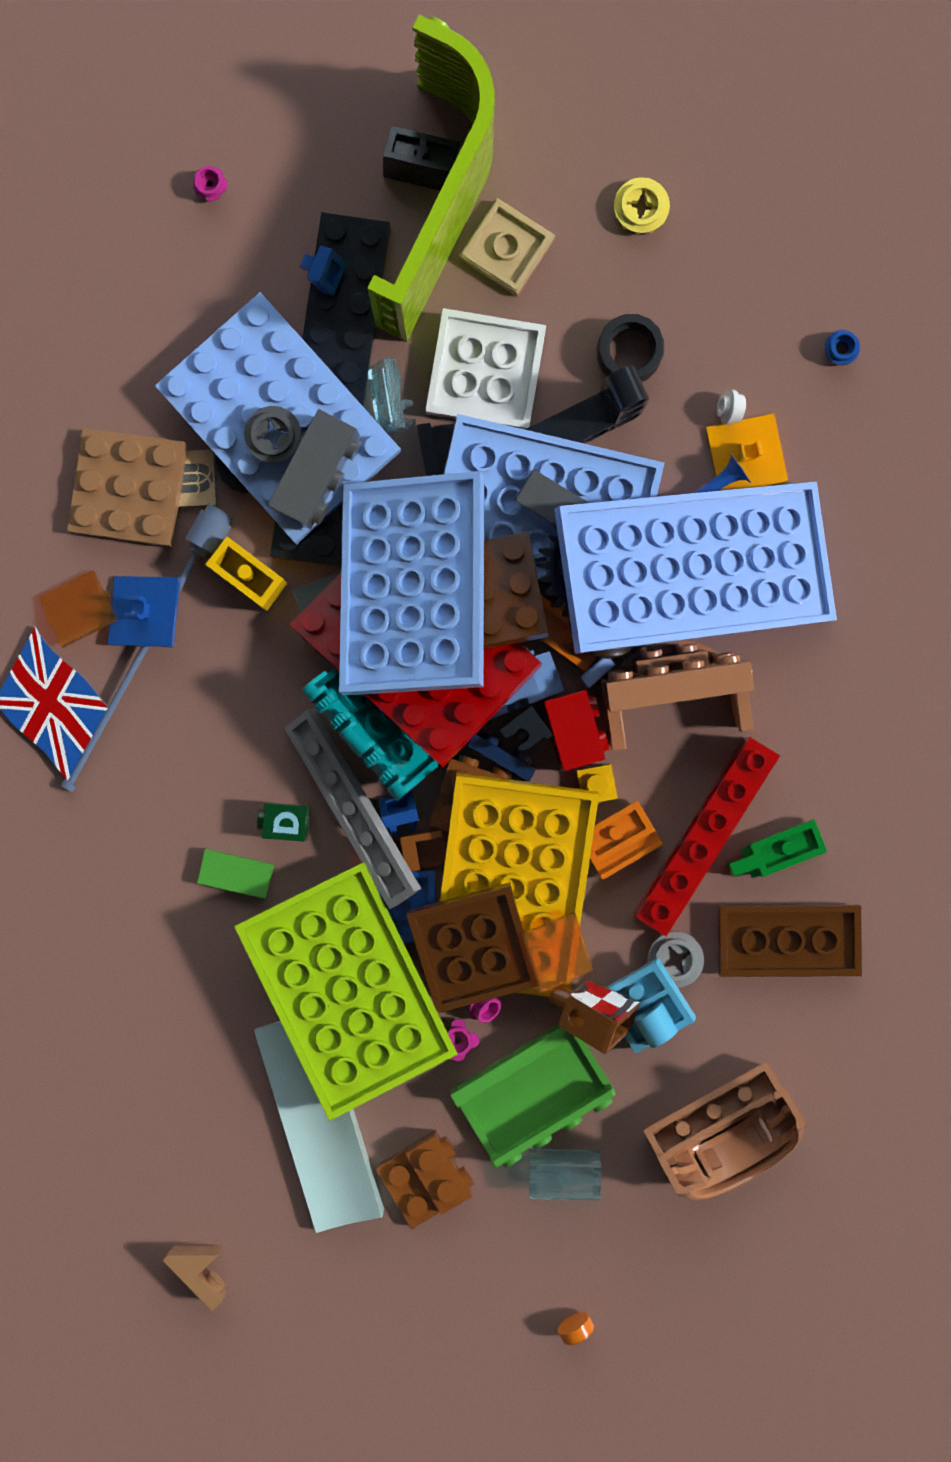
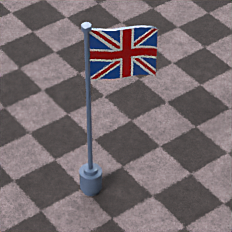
(58, 704)

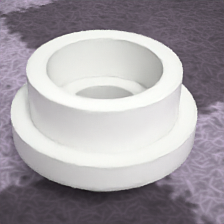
(731, 407)

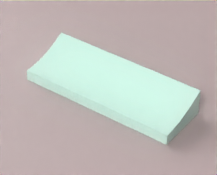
(325, 1152)

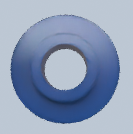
(846, 338)

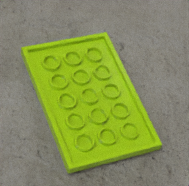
(346, 990)

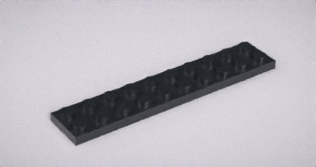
(342, 336)

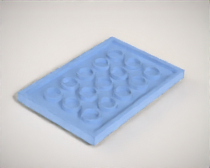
(259, 364)
(511, 453)
(412, 584)

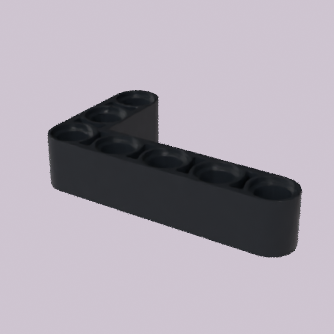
(618, 403)

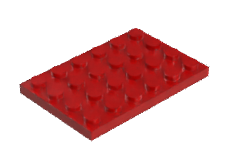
(433, 719)

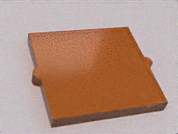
(78, 608)
(556, 952)

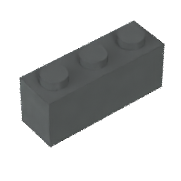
(315, 470)

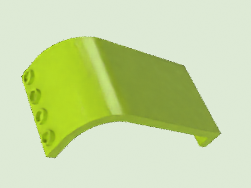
(459, 75)

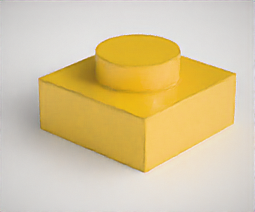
(599, 780)

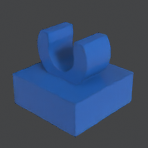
(324, 269)
(399, 812)

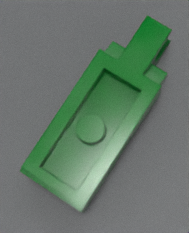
(779, 851)

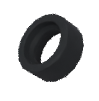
(631, 322)

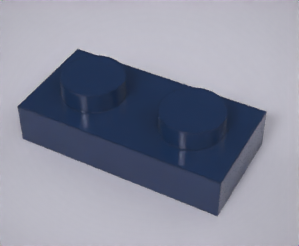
(490, 748)

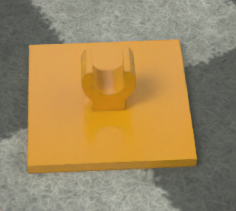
(755, 448)

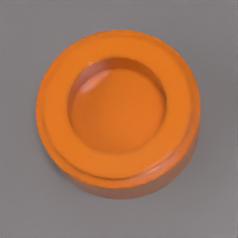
(575, 1328)

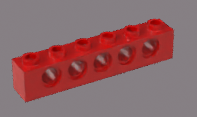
(706, 835)

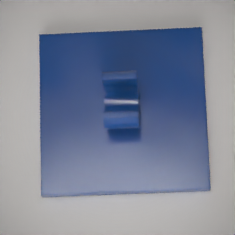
(144, 611)

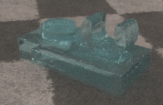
(386, 399)

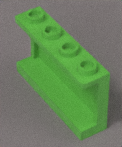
(533, 1094)

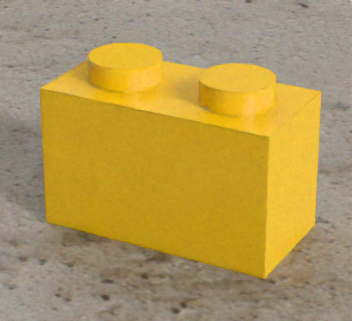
(247, 573)

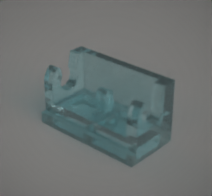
(564, 1174)

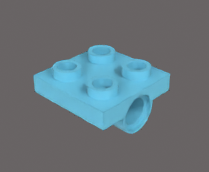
(660, 1009)

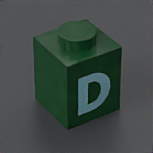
(284, 821)

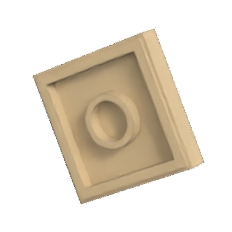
(507, 247)

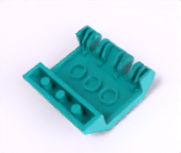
(371, 735)

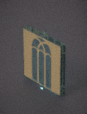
(199, 479)

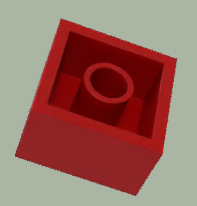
(575, 730)

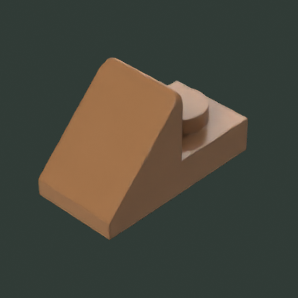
(190, 1266)

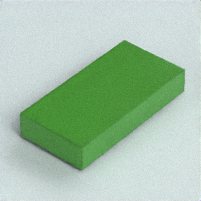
(236, 873)

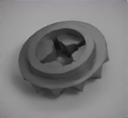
(258, 427)

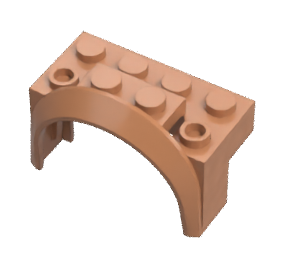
(702, 676)
(738, 1152)

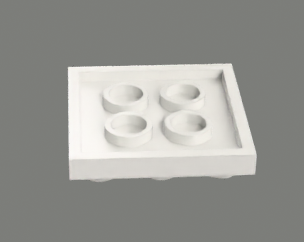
(485, 368)

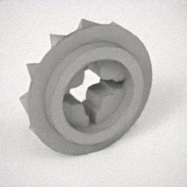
(681, 943)

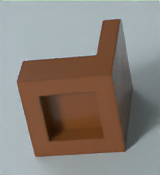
(424, 849)

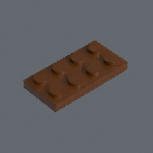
(789, 940)

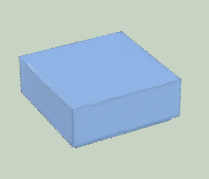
(596, 672)

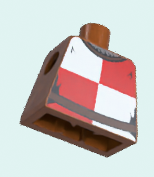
(595, 1014)

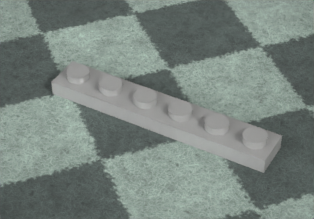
(352, 808)

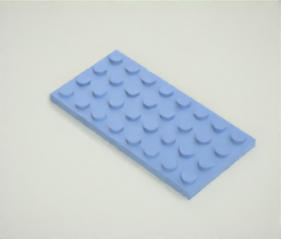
(694, 565)

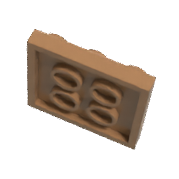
(127, 487)

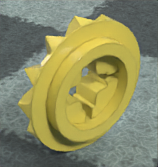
(655, 197)

